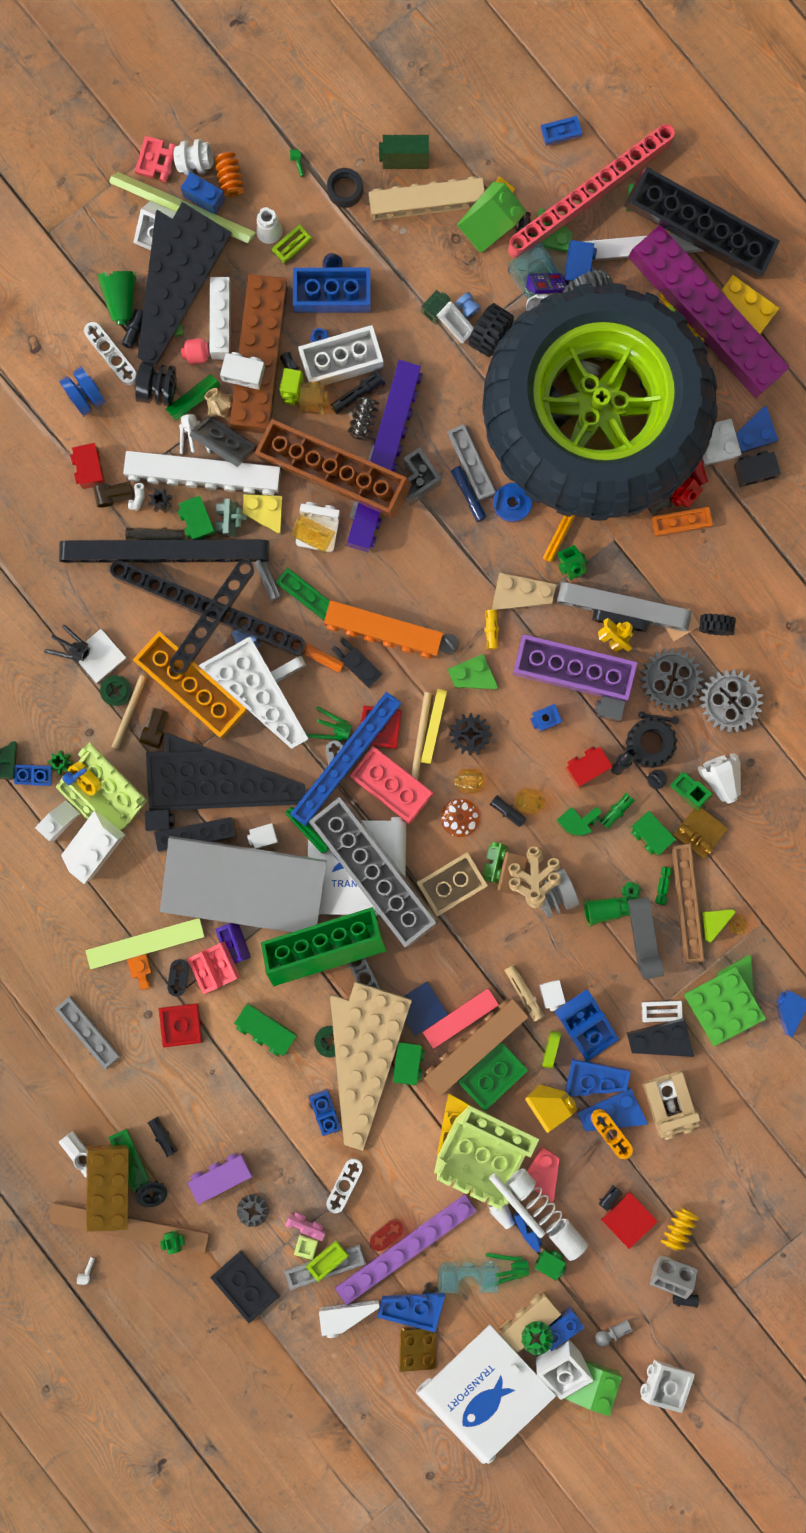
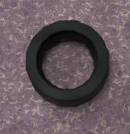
(344, 173)

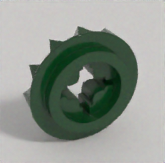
(106, 690)
(321, 1045)

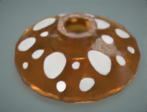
(456, 827)

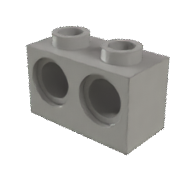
(672, 1279)

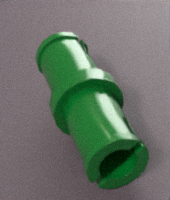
(617, 811)

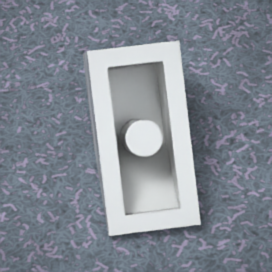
(57, 821)

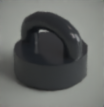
(657, 779)

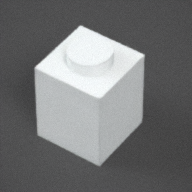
(262, 836)
(552, 995)

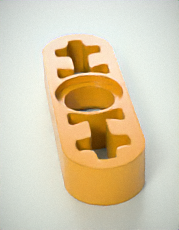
(619, 1137)

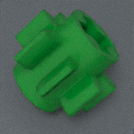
(58, 758)
(172, 1242)

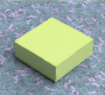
(306, 1247)

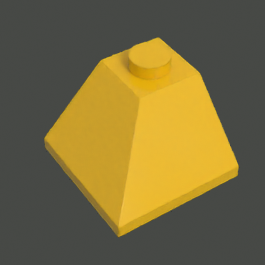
(551, 1106)

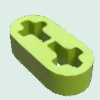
(551, 1049)

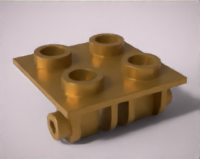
(701, 831)
(417, 1350)

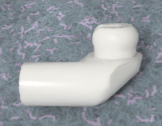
(139, 497)

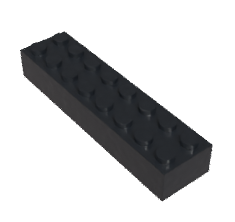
(701, 223)

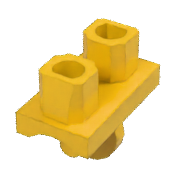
(618, 633)

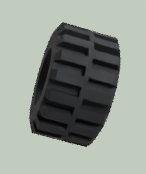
(490, 329)
(666, 734)

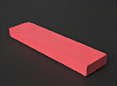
(460, 1018)

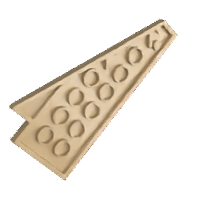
(365, 1043)

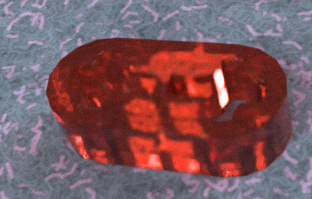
(389, 1238)

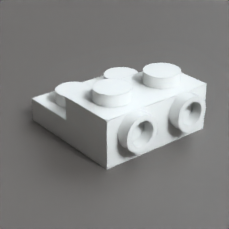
(667, 1386)

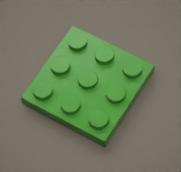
(725, 1006)

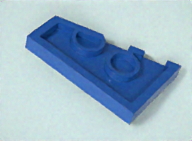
(594, 1078)
(621, 1108)
(413, 1309)

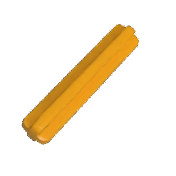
(558, 538)

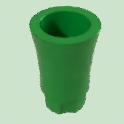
(605, 909)

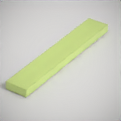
(145, 943)

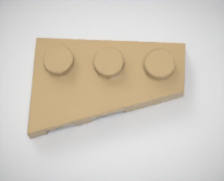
(519, 592)

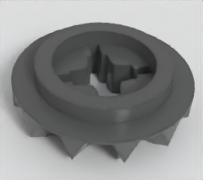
(261, 1206)

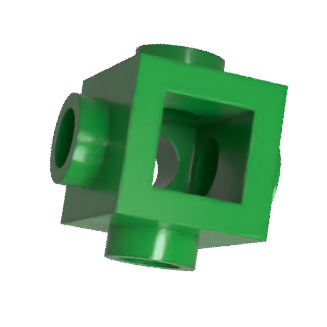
(572, 562)

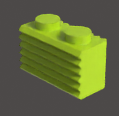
(291, 386)

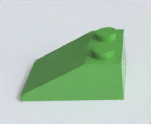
(491, 216)
(600, 1393)

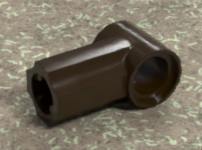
(109, 494)
(153, 733)

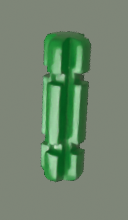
(663, 886)

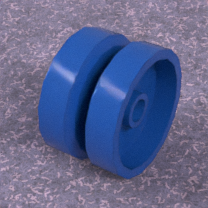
(83, 390)

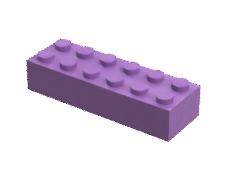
(574, 668)

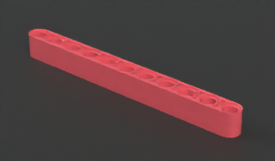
(595, 183)

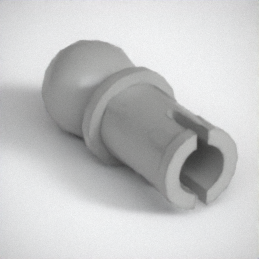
(603, 1337)

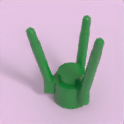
(342, 729)
(518, 1269)

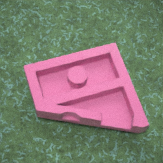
(299, 1221)

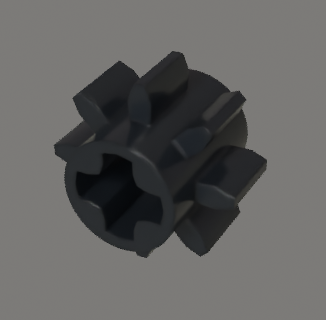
(162, 505)

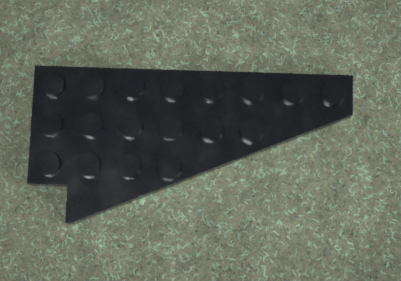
(179, 264)
(204, 778)

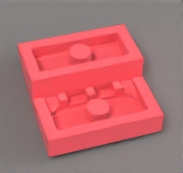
(213, 967)

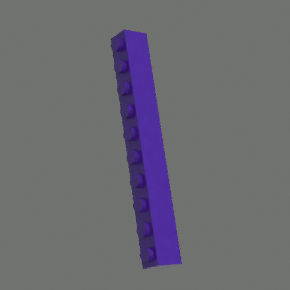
(387, 447)

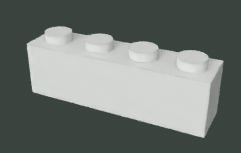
(220, 317)

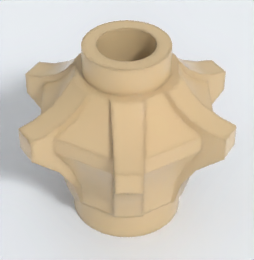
(218, 403)

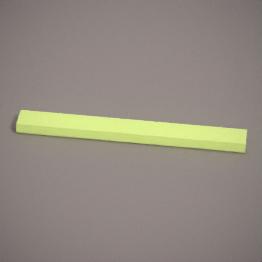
(173, 203)

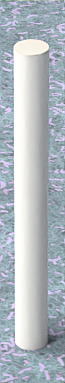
(517, 1205)

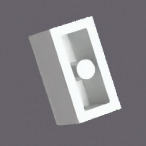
(242, 370)

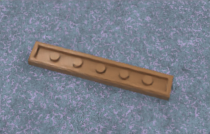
(687, 903)

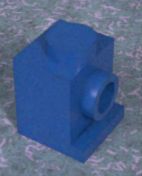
(554, 718)

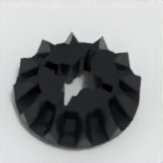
(159, 1194)

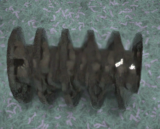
(362, 417)

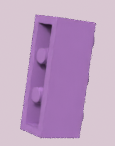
(220, 1177)

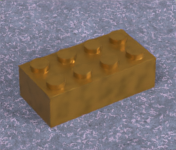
(106, 1187)

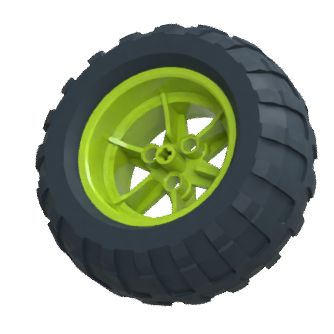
(636, 335)

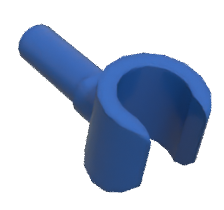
(70, 778)

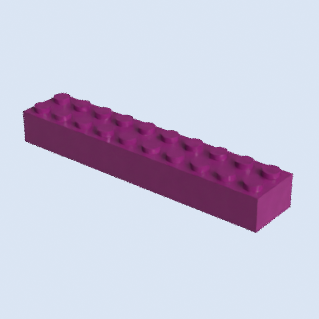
(708, 311)

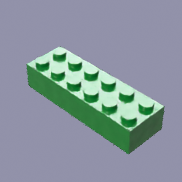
(323, 946)

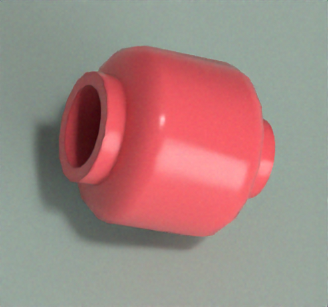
(196, 351)

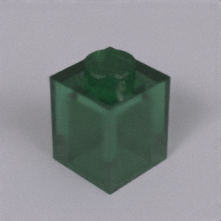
(434, 305)

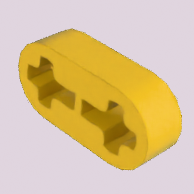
(88, 781)

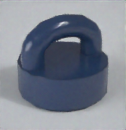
(332, 260)

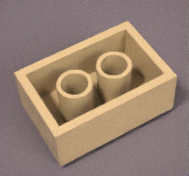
(452, 884)

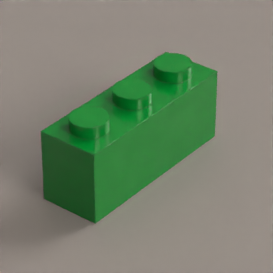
(265, 1030)

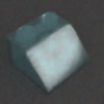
(533, 261)

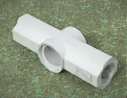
(74, 1148)

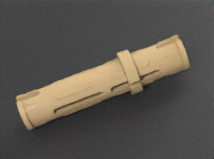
(524, 993)

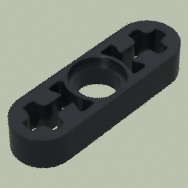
(638, 624)

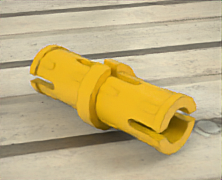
(492, 629)

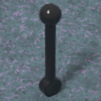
(674, 720)

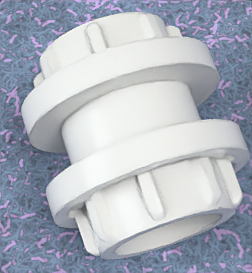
(197, 156)

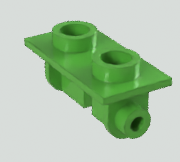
(496, 853)

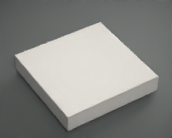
(103, 656)

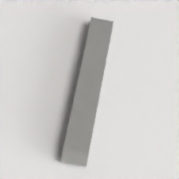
(653, 612)

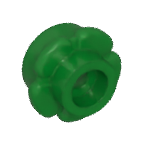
(626, 891)

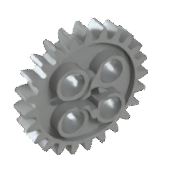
(744, 689)

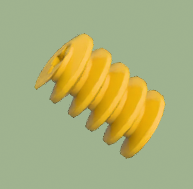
(680, 1229)

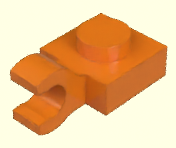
(140, 967)

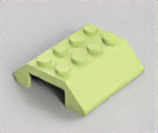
(116, 800)
(479, 1148)

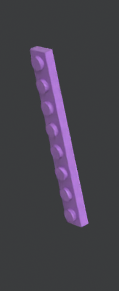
(405, 1249)

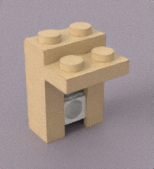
(680, 1121)

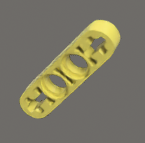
(433, 726)

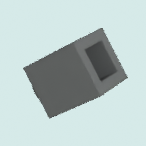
(609, 708)

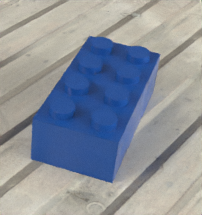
(332, 290)

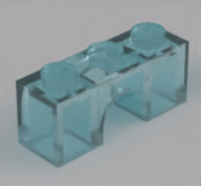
(450, 1276)

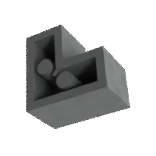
(423, 477)

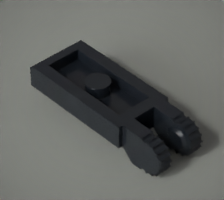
(358, 664)

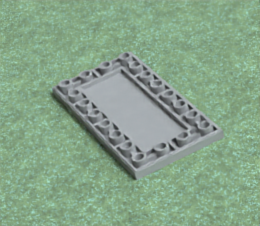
(242, 885)

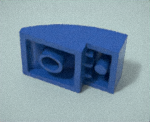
(586, 1025)

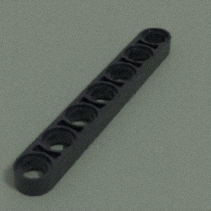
(209, 626)

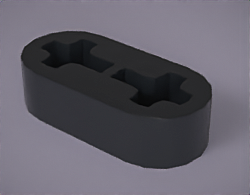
(182, 979)

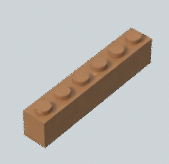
(475, 1047)

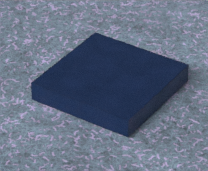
(424, 1009)

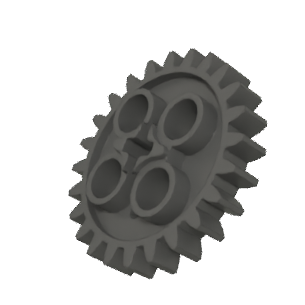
(654, 674)

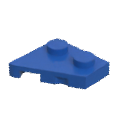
(757, 432)

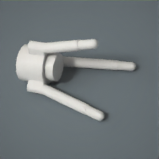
(188, 423)

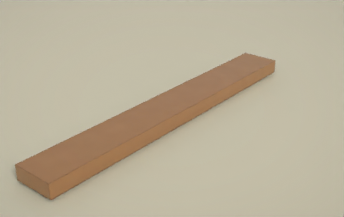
(137, 1228)

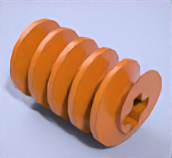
(228, 174)

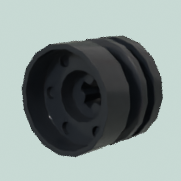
(160, 384)

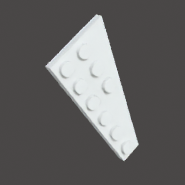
(250, 682)

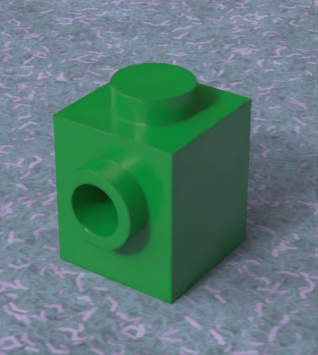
(551, 1264)

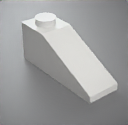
(340, 1318)

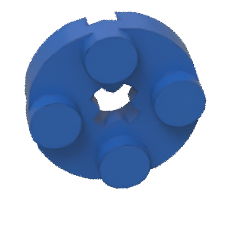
(503, 509)

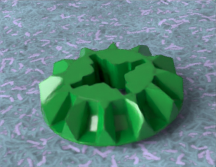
(546, 1338)

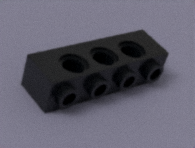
(206, 831)

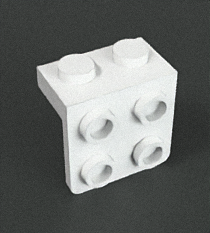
(326, 517)

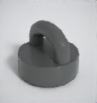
(449, 644)

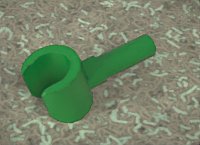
(296, 156)

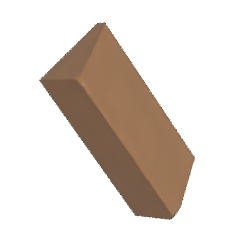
(505, 876)

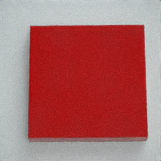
(389, 734)
(180, 1025)
(629, 1220)

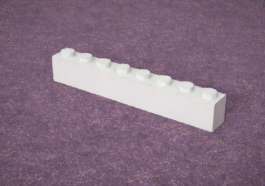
(202, 472)

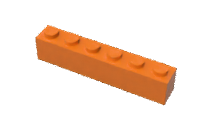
(382, 629)

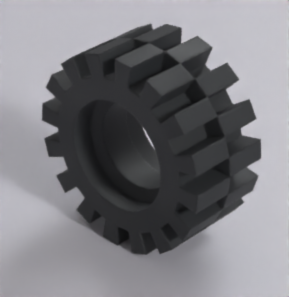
(717, 624)

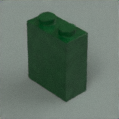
(404, 151)

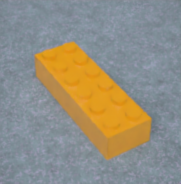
(193, 688)

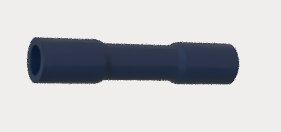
(463, 483)

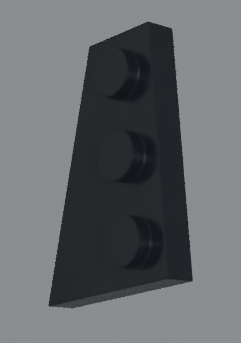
(662, 1039)

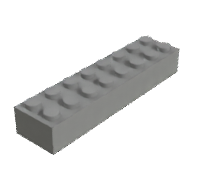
(374, 872)

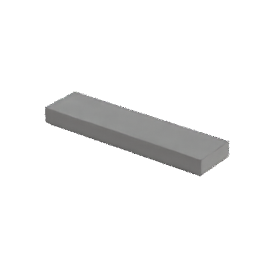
(471, 462)
(87, 1032)
(300, 1275)

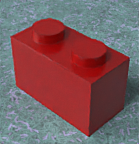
(88, 466)
(588, 767)

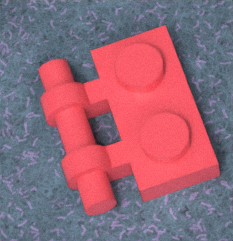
(149, 159)

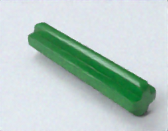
(309, 832)

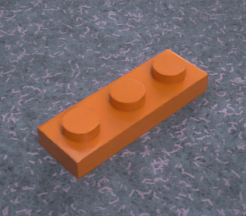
(682, 521)

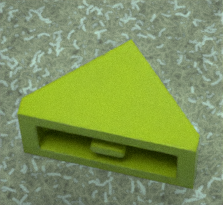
(714, 922)

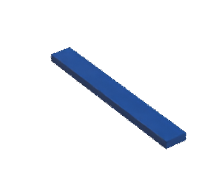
(346, 759)

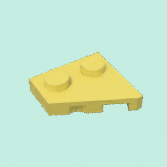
(264, 510)

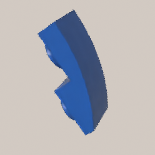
(33, 775)
(325, 1112)
(529, 1235)

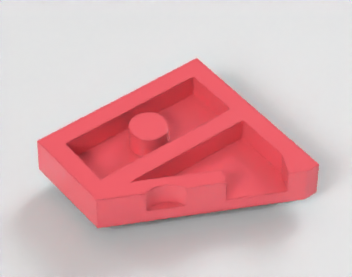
(545, 1171)

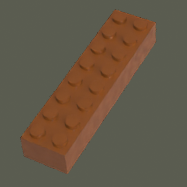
(261, 339)
(333, 468)

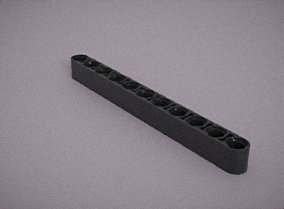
(162, 551)
(199, 604)

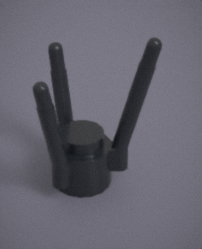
(78, 651)

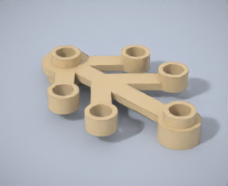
(535, 896)

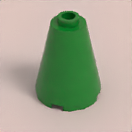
(118, 294)

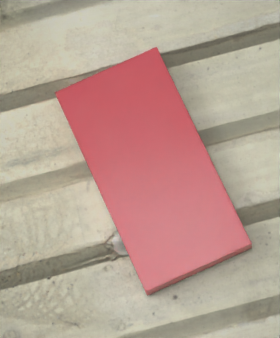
(391, 784)

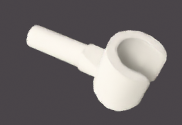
(84, 1279)

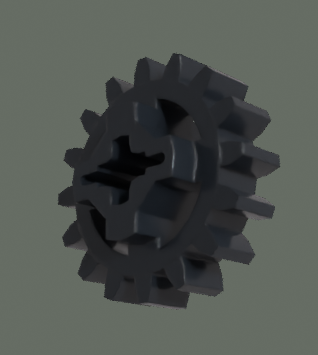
(470, 726)

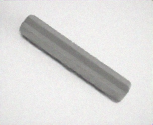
(268, 580)

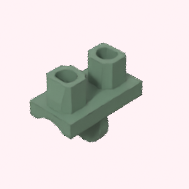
(232, 518)

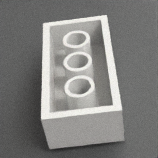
(341, 356)

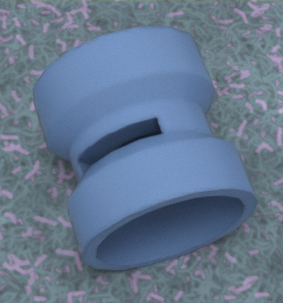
(468, 306)

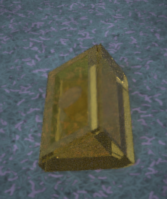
(312, 533)

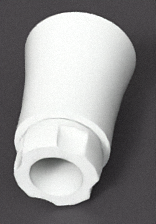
(268, 227)

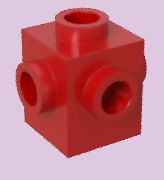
(686, 493)

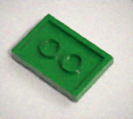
(492, 1076)

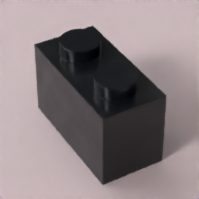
(757, 468)

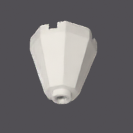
(723, 777)

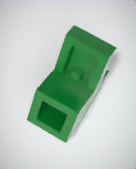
(692, 792)
(575, 825)

